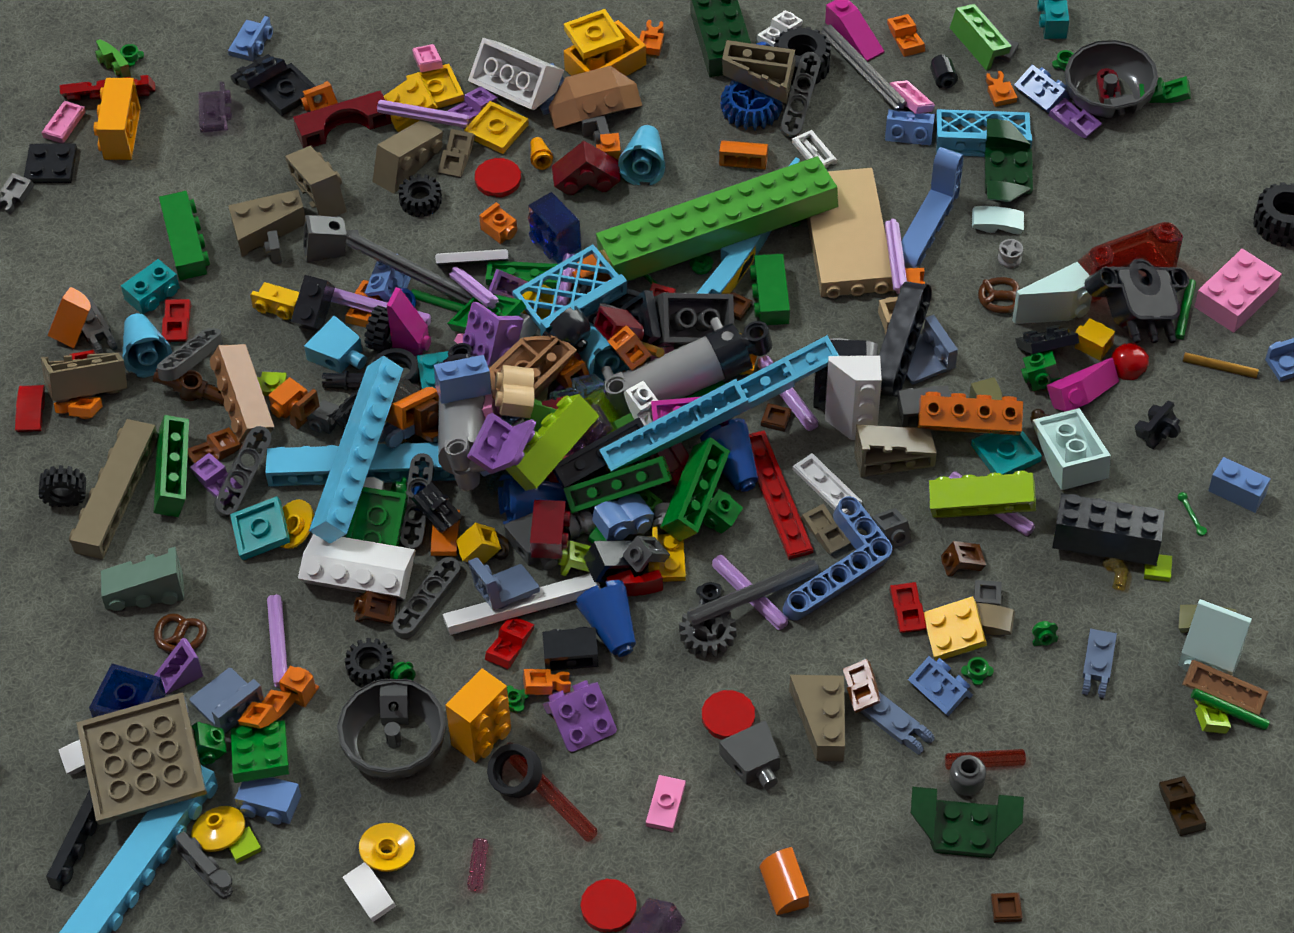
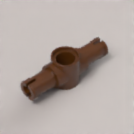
(200, 391)

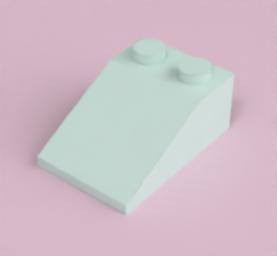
(1054, 298)
(1072, 449)
(1215, 638)

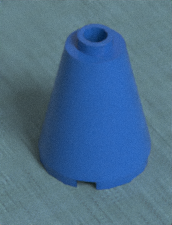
(740, 464)
(519, 503)
(610, 615)

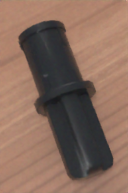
(342, 380)

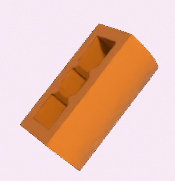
(743, 154)
(70, 318)
(402, 411)
(784, 882)

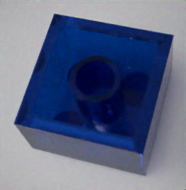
(554, 227)
(125, 689)

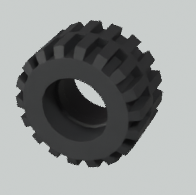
(804, 41)
(1268, 216)

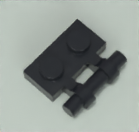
(258, 71)

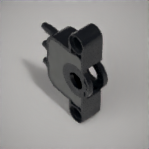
(1140, 300)

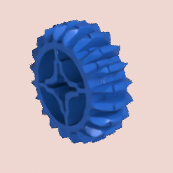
(748, 106)

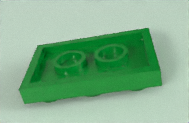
(505, 307)
(378, 516)
(259, 752)

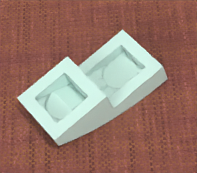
(994, 217)

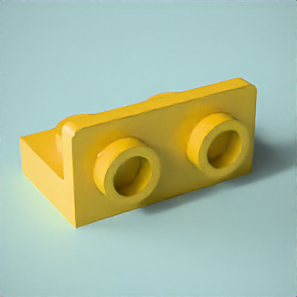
(275, 300)
(674, 567)

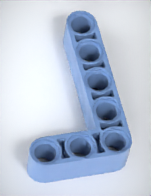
(937, 204)
(844, 568)

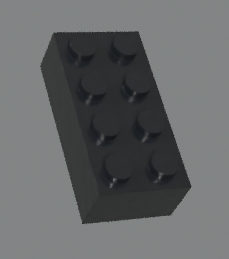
(1108, 529)

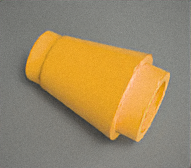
(540, 154)

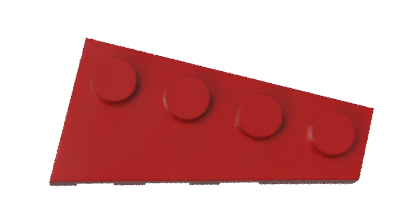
(76, 90)

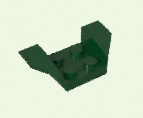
(1007, 162)
(964, 826)

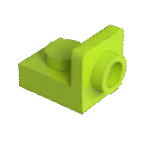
(573, 557)

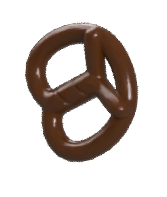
(998, 294)
(180, 631)

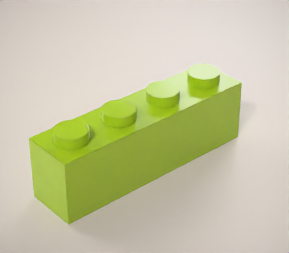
(553, 440)
(982, 494)

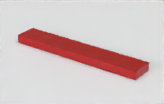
(779, 499)

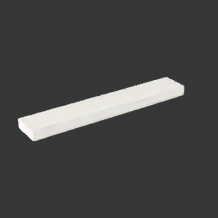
(549, 596)

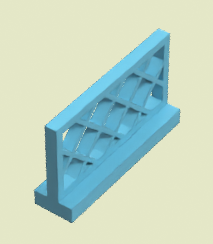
(973, 142)
(588, 303)

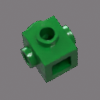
(1040, 370)
(721, 512)
(209, 742)

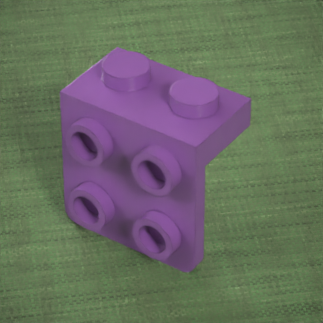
(490, 333)
(500, 444)
(581, 715)

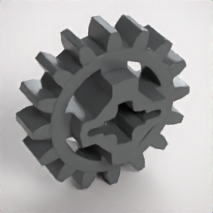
(701, 639)

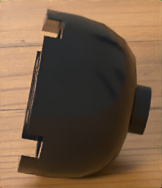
(571, 327)

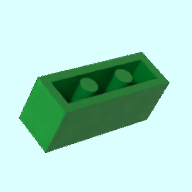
(770, 289)

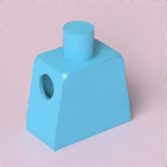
(335, 347)

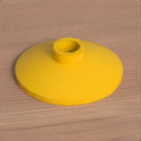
(298, 520)
(218, 828)
(386, 837)

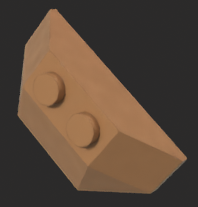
(593, 96)
(536, 353)

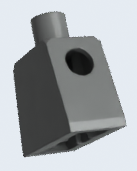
(324, 237)
(518, 535)
(752, 755)

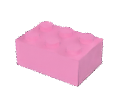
(1237, 290)

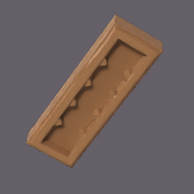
(1225, 687)

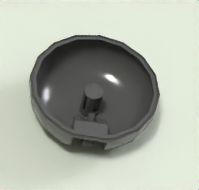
(1130, 65)
(393, 701)

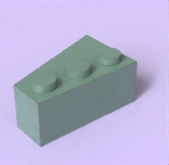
(143, 583)

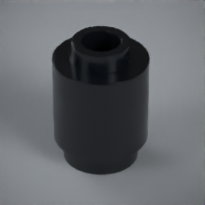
(943, 71)

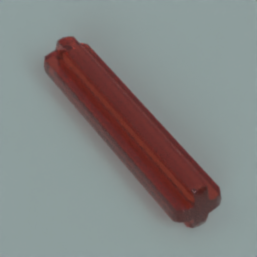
(991, 758)

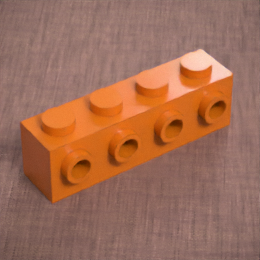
(970, 414)

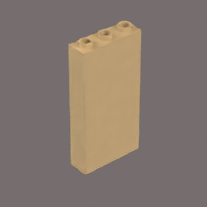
(851, 239)

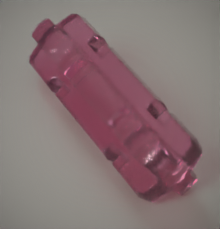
(477, 864)

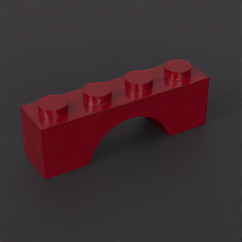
(315, 126)

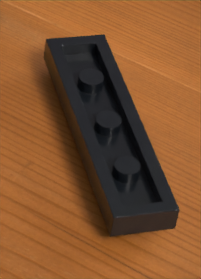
(590, 458)
(73, 845)

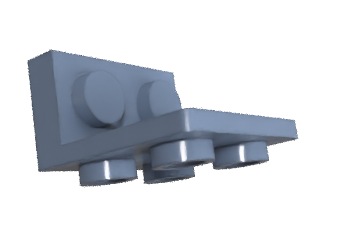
(933, 352)
(502, 587)
(226, 699)

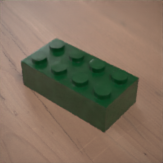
(714, 25)

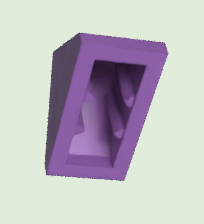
(505, 283)
(180, 667)

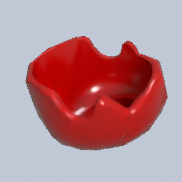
(1130, 361)

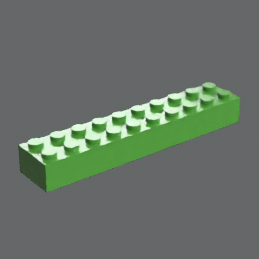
(719, 219)

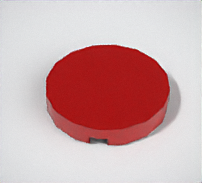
(497, 177)
(727, 713)
(608, 905)

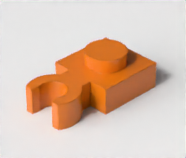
(653, 38)
(1000, 92)
(80, 407)
(543, 682)

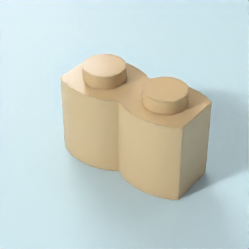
(515, 391)

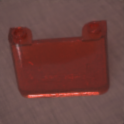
(1155, 244)

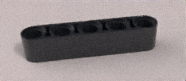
(903, 335)

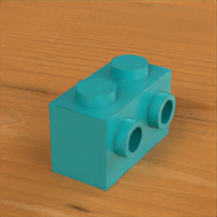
(1053, 18)
(150, 287)

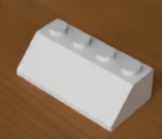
(514, 74)
(852, 392)
(357, 566)

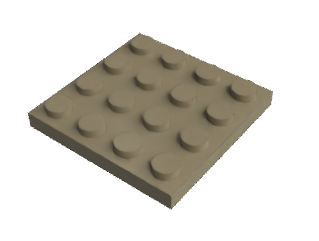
(141, 758)

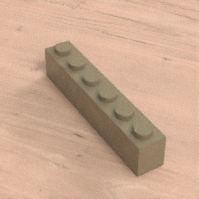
(113, 489)

